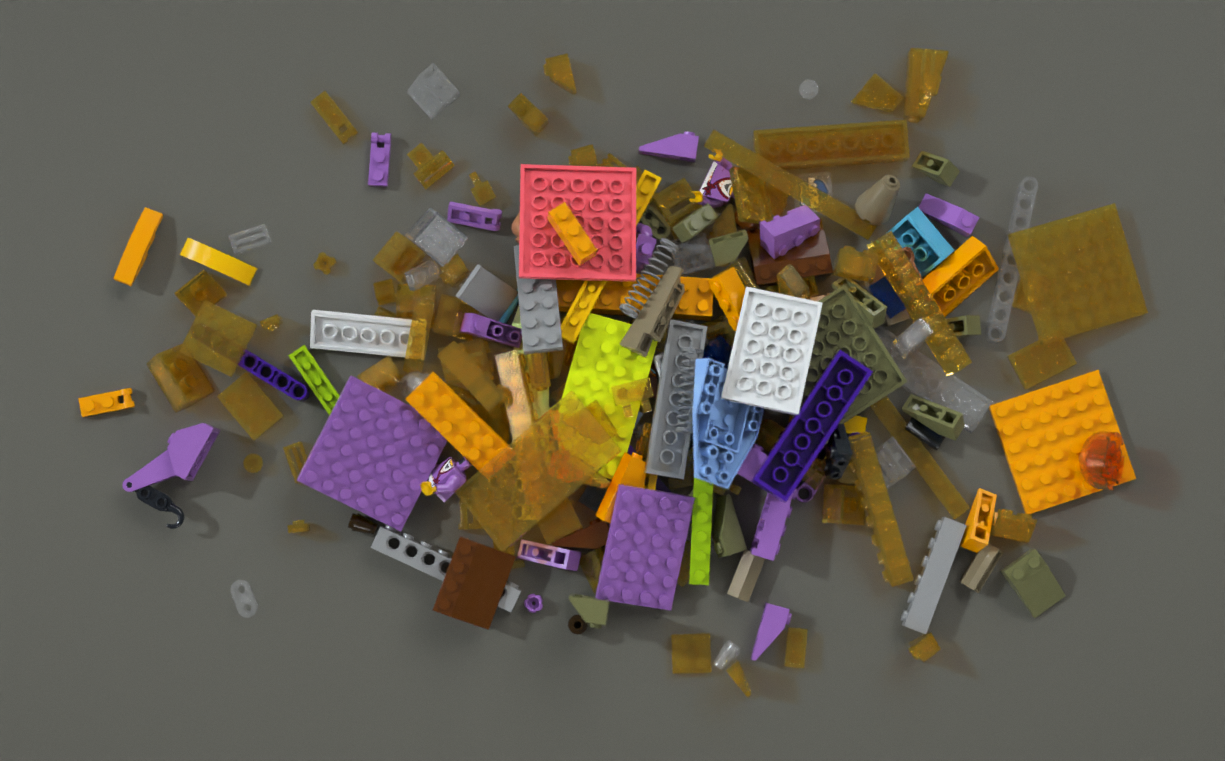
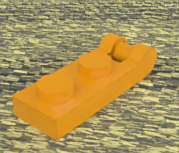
(106, 402)

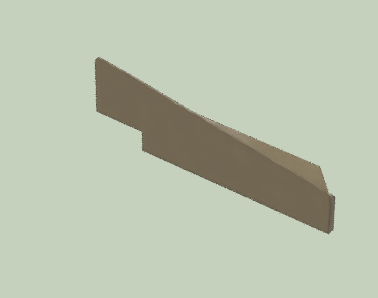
(656, 313)

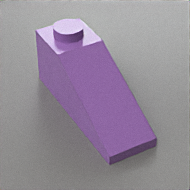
(674, 147)
(949, 215)
(549, 555)
(771, 625)

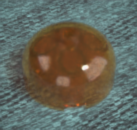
(1102, 460)

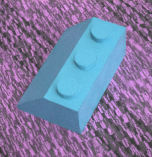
(924, 240)

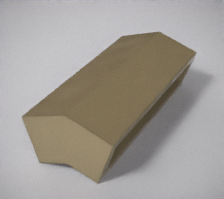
(981, 568)
(746, 576)

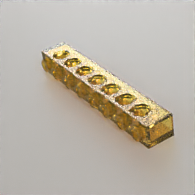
(919, 302)

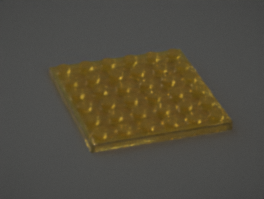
(1077, 273)

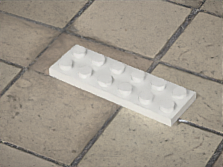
(359, 333)

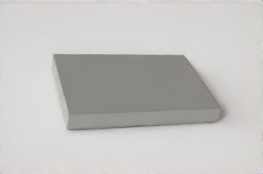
(487, 293)

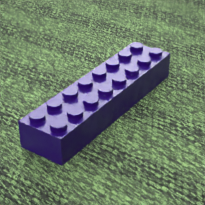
(812, 426)

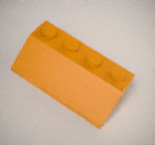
(960, 274)

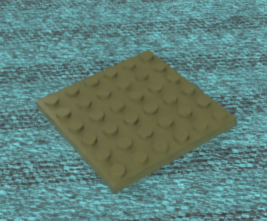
(847, 329)

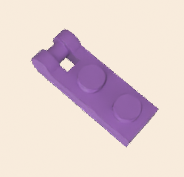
(379, 160)
(474, 216)

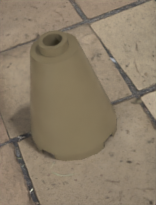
(878, 201)

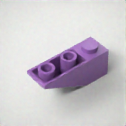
(491, 330)

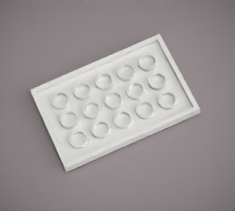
(771, 351)

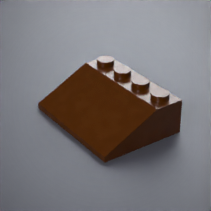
(808, 258)
(474, 583)

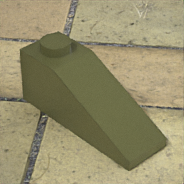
(872, 308)
(935, 416)
(727, 531)

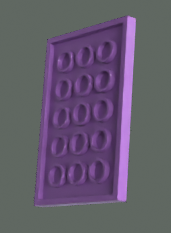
(644, 547)

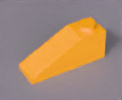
(979, 521)

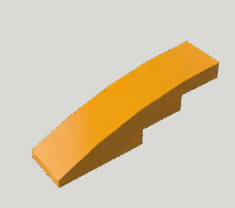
(138, 246)

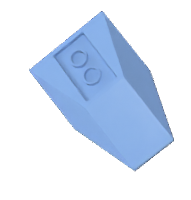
(721, 428)

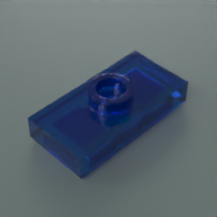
(886, 294)

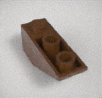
(590, 537)

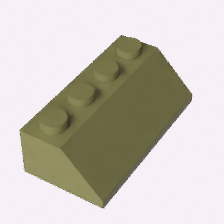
(591, 609)

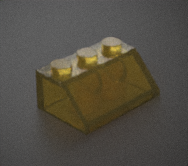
(179, 378)

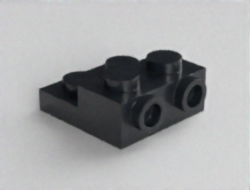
(837, 453)

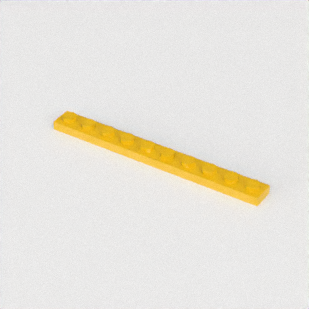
(592, 289)

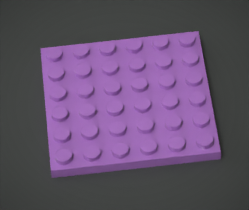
(373, 454)

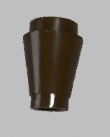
(362, 524)

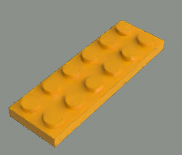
(456, 421)

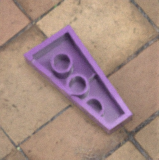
(771, 526)

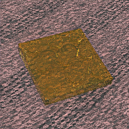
(218, 338)

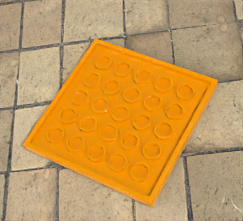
(1045, 435)

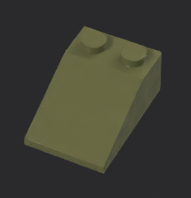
(1033, 582)

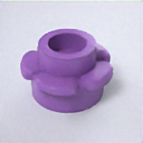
(533, 608)

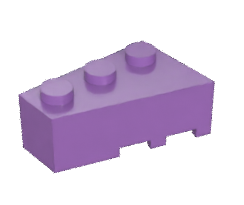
(788, 231)

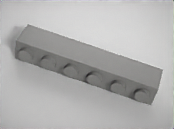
(933, 575)

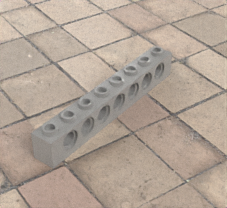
(382, 544)

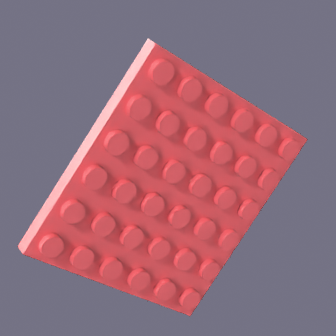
(603, 205)

